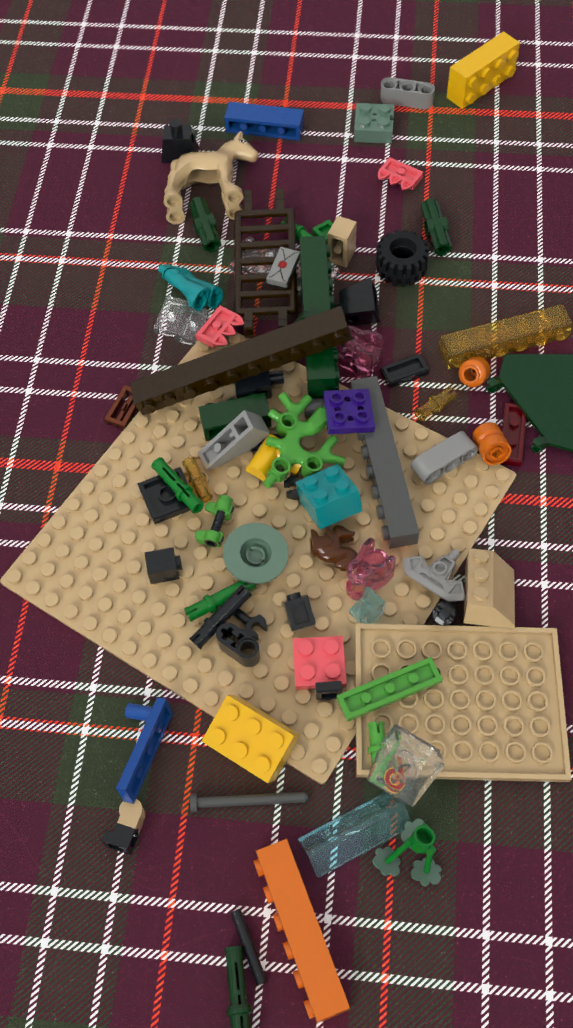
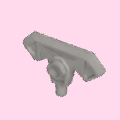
(436, 575)

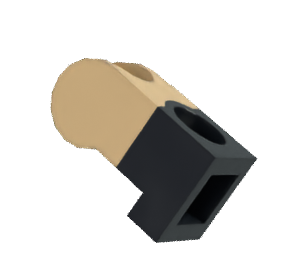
(127, 828)

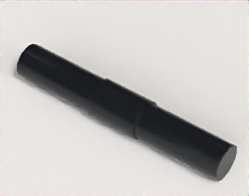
(248, 947)

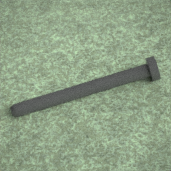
(246, 800)

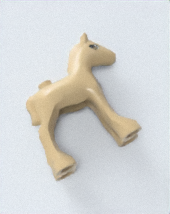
(207, 168)

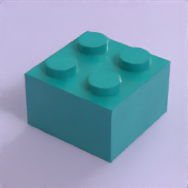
(329, 496)

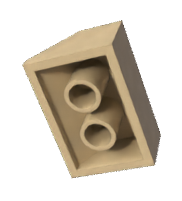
(488, 590)

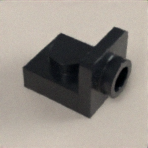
(298, 611)

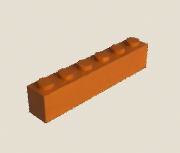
(302, 931)

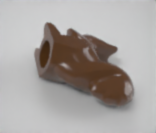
(330, 549)

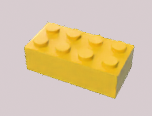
(482, 70)

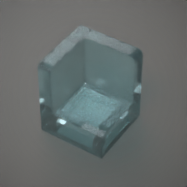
(368, 608)

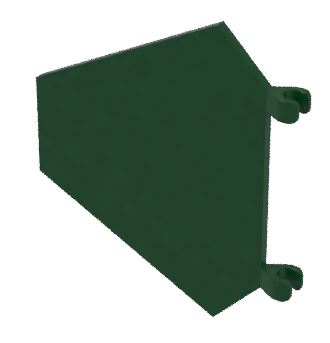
(543, 392)

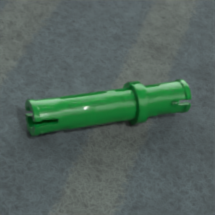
(178, 485)
(214, 601)

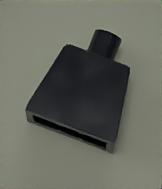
(177, 140)
(360, 303)
(259, 384)

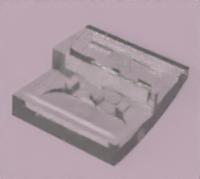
(180, 320)

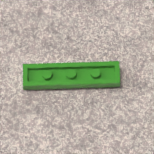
(389, 689)

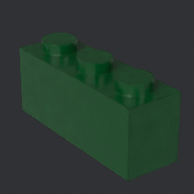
(218, 415)

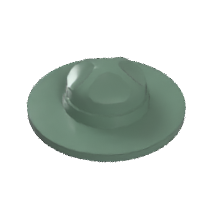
(255, 553)

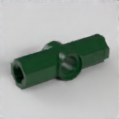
(204, 224)
(436, 227)

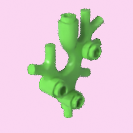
(293, 431)

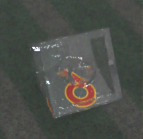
(405, 765)

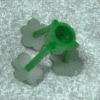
(419, 839)

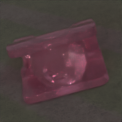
(366, 352)
(372, 570)

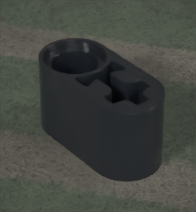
(242, 641)

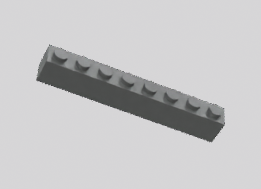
(386, 472)

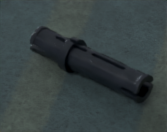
(220, 617)

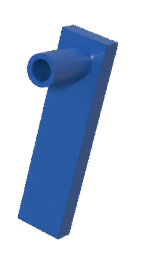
(156, 723)

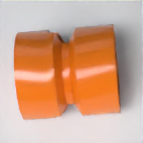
(491, 443)

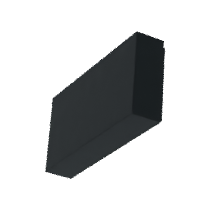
(404, 370)

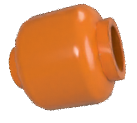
(474, 372)

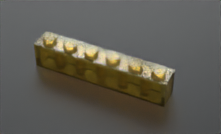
(505, 336)

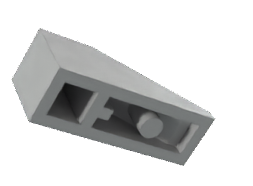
(235, 439)

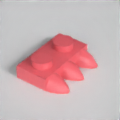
(400, 174)
(218, 326)

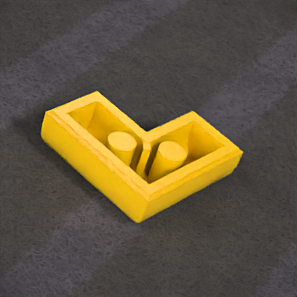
(263, 460)

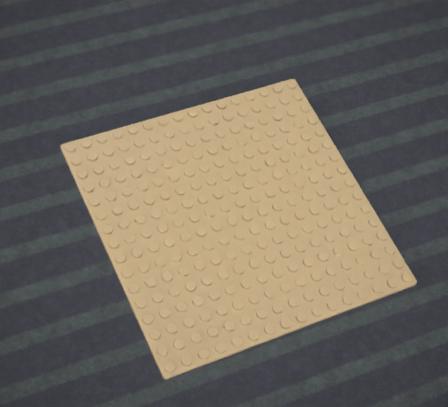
(94, 575)

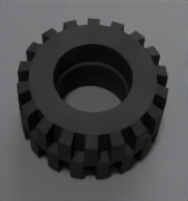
(398, 246)

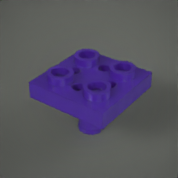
(349, 418)

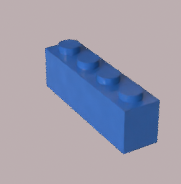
(264, 120)

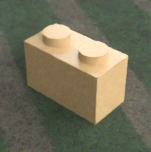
(342, 241)

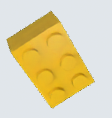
(251, 738)

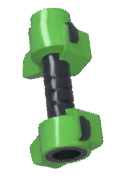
(222, 511)

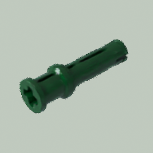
(242, 1011)

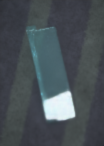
(354, 833)

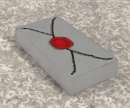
(283, 267)

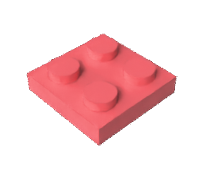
(318, 661)

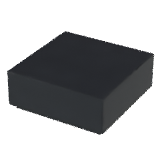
(328, 690)

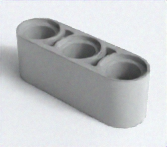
(407, 93)
(444, 457)

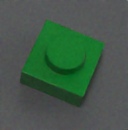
(322, 229)

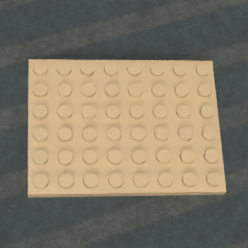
(493, 712)

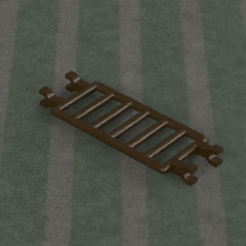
(240, 278)

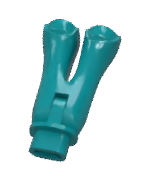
(197, 292)

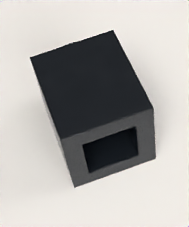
(162, 565)

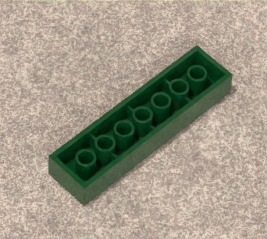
(317, 298)

